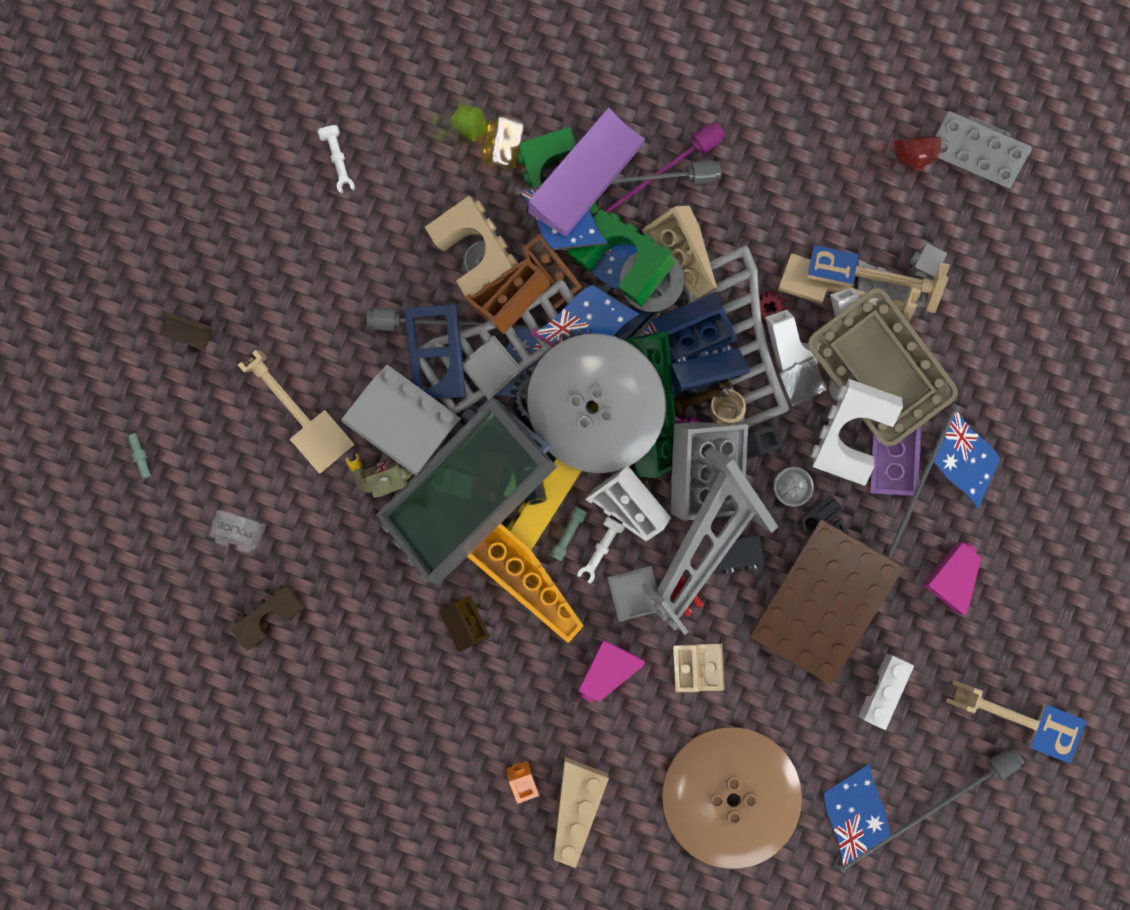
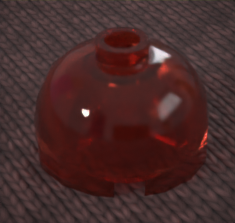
(917, 152)

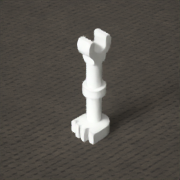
(330, 133)
(602, 548)

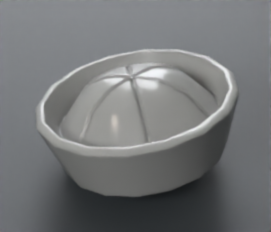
(793, 486)

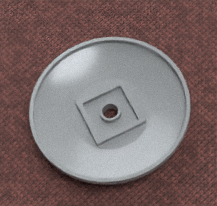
(621, 384)

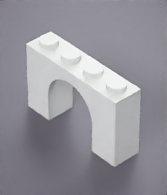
(785, 336)
(855, 401)

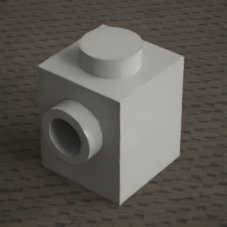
(926, 262)

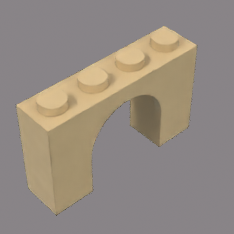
(465, 220)

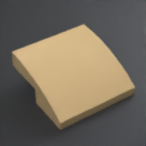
(698, 667)

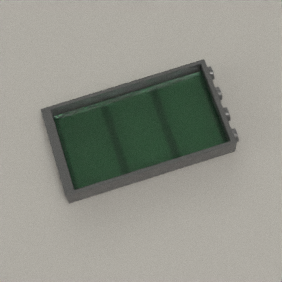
(465, 492)

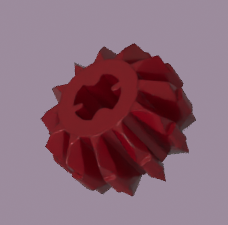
(771, 301)

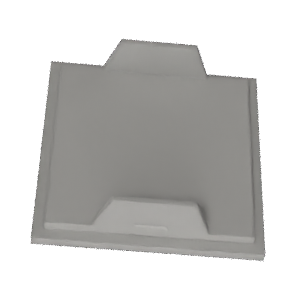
(491, 367)
(629, 594)

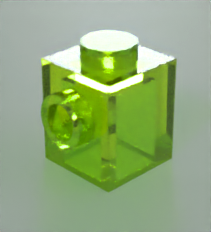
(469, 121)

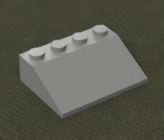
(401, 420)
(692, 470)

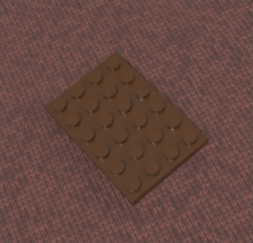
(826, 601)

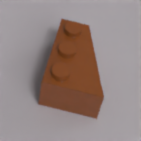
(553, 267)
(510, 295)

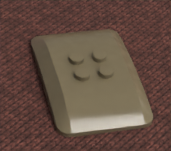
(882, 350)

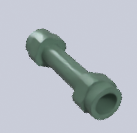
(577, 516)

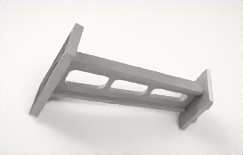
(748, 507)

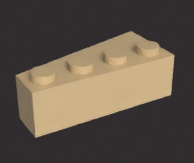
(578, 805)

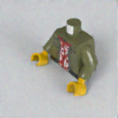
(379, 477)

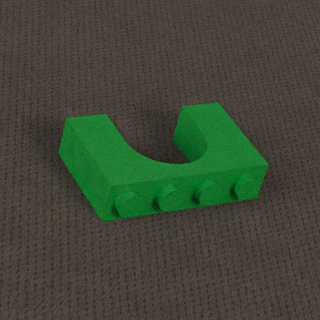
(544, 150)
(651, 261)

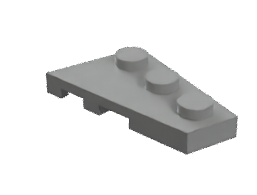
(894, 291)

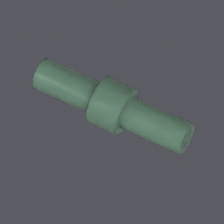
(139, 456)

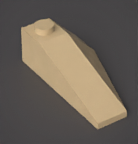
(682, 235)

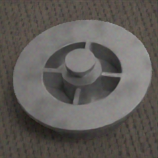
(666, 292)

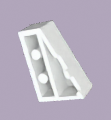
(631, 503)

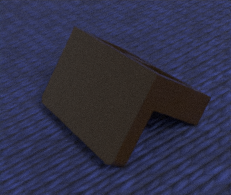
(186, 331)
(464, 623)

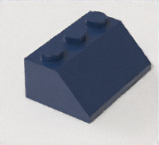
(697, 327)
(708, 369)

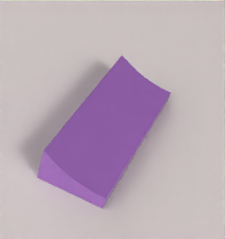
(585, 173)
(897, 466)

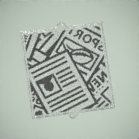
(802, 381)

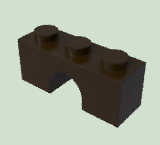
(251, 628)

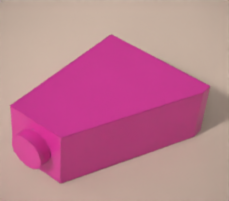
(955, 577)
(608, 670)

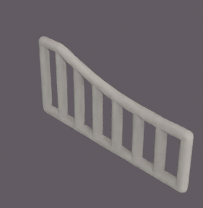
(482, 330)
(760, 343)

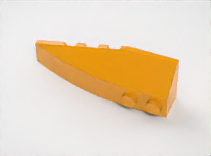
(522, 575)

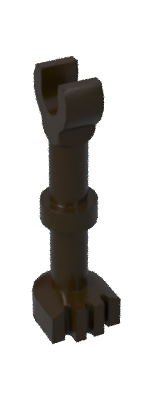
(700, 397)

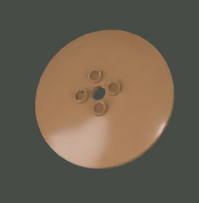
(712, 769)

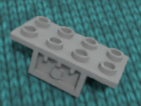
(981, 148)

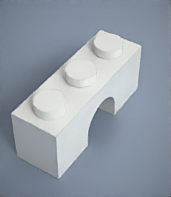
(892, 681)

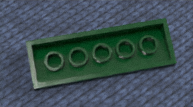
(660, 456)

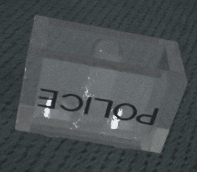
(237, 530)

